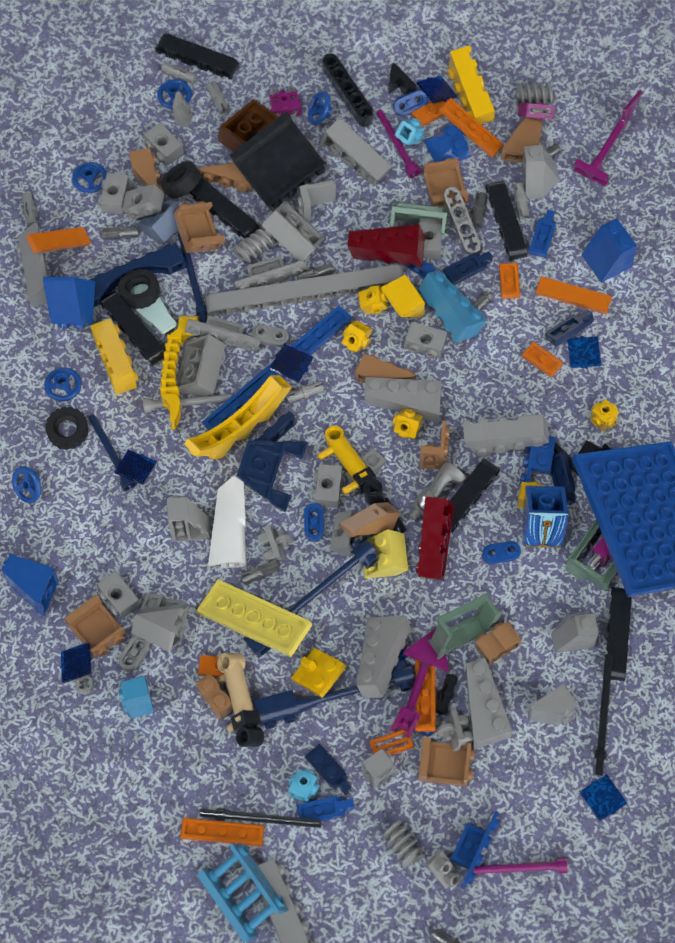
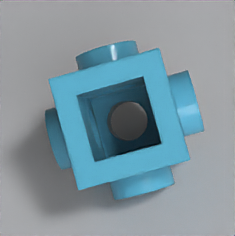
(410, 131)
(303, 792)

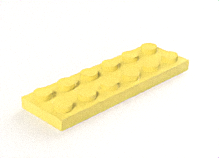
(254, 618)

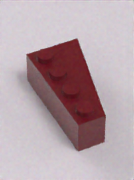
(389, 244)
(435, 538)

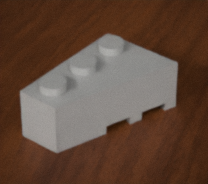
(187, 520)

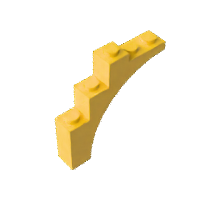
(237, 427)

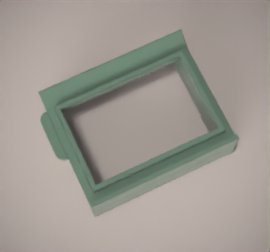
(413, 212)
(582, 571)
(450, 638)

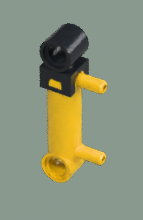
(363, 476)

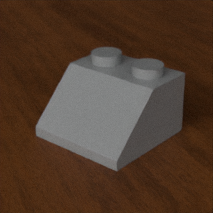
(554, 707)

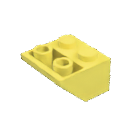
(391, 553)

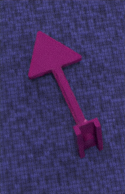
(593, 170)
(423, 652)

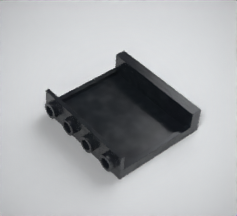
(278, 161)

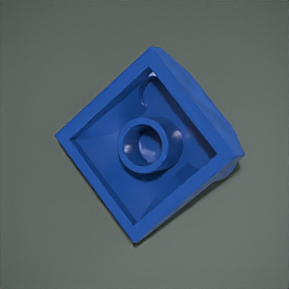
(448, 145)

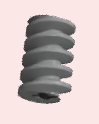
(534, 93)
(252, 245)
(402, 845)

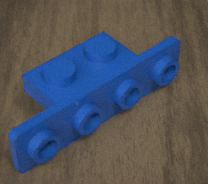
(538, 459)
(470, 846)

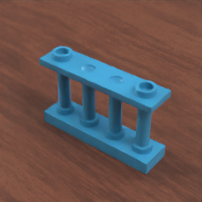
(223, 895)

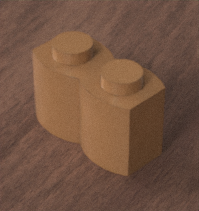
(498, 642)
(216, 698)

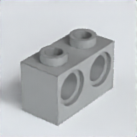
(378, 768)

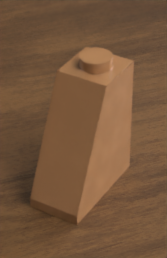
(526, 134)

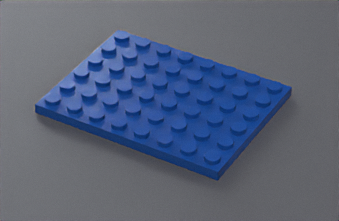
(635, 511)

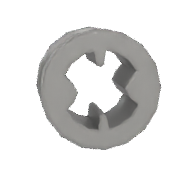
(85, 690)

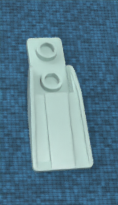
(154, 314)

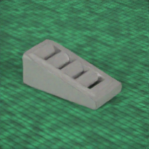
(181, 111)

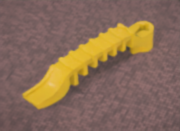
(169, 390)

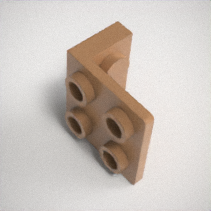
(432, 456)

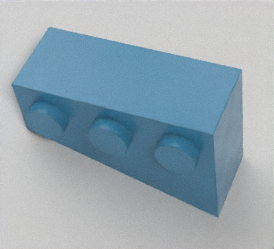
(136, 697)

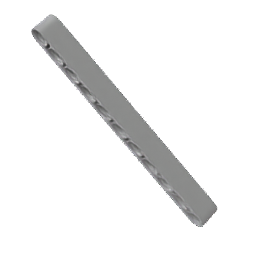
(300, 290)

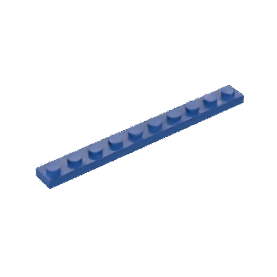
(307, 343)

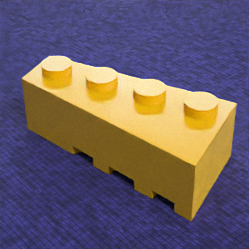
(470, 85)
(114, 357)

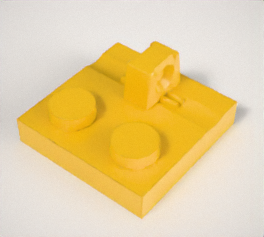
(318, 672)

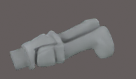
(446, 474)

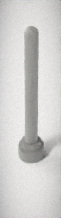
(151, 405)

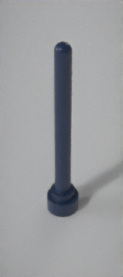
(110, 450)

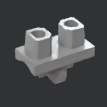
(276, 542)
(452, 730)
(443, 870)

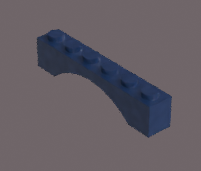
(163, 261)

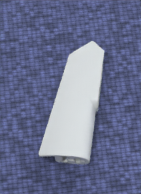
(229, 526)

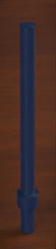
(201, 310)

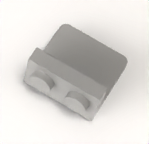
(313, 195)

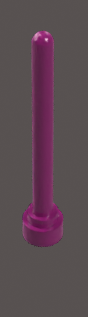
(411, 167)
(559, 865)

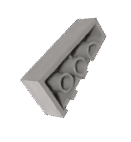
(355, 152)
(400, 394)
(505, 434)
(380, 653)
(486, 710)

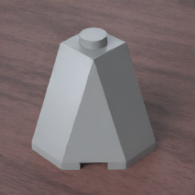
(538, 172)
(161, 625)
(575, 632)

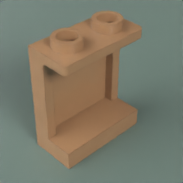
(439, 177)
(197, 227)
(95, 625)
(443, 765)

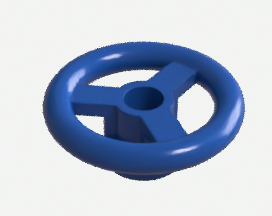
(172, 87)
(321, 108)
(88, 169)
(62, 375)
(30, 483)

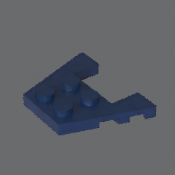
(261, 464)

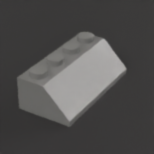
(34, 268)

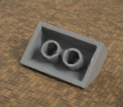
(293, 231)
(200, 366)

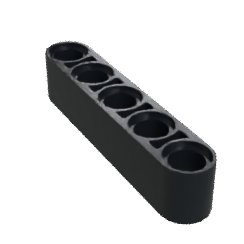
(197, 55)
(333, 69)
(224, 209)
(507, 220)
(133, 327)
(471, 490)
(619, 632)

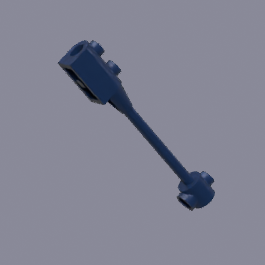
(362, 553)
(287, 706)

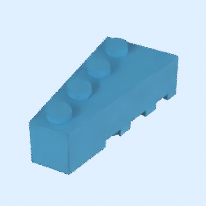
(451, 306)

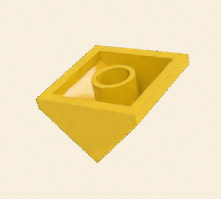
(404, 297)

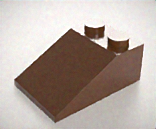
(245, 125)

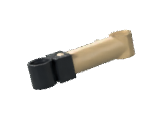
(245, 717)

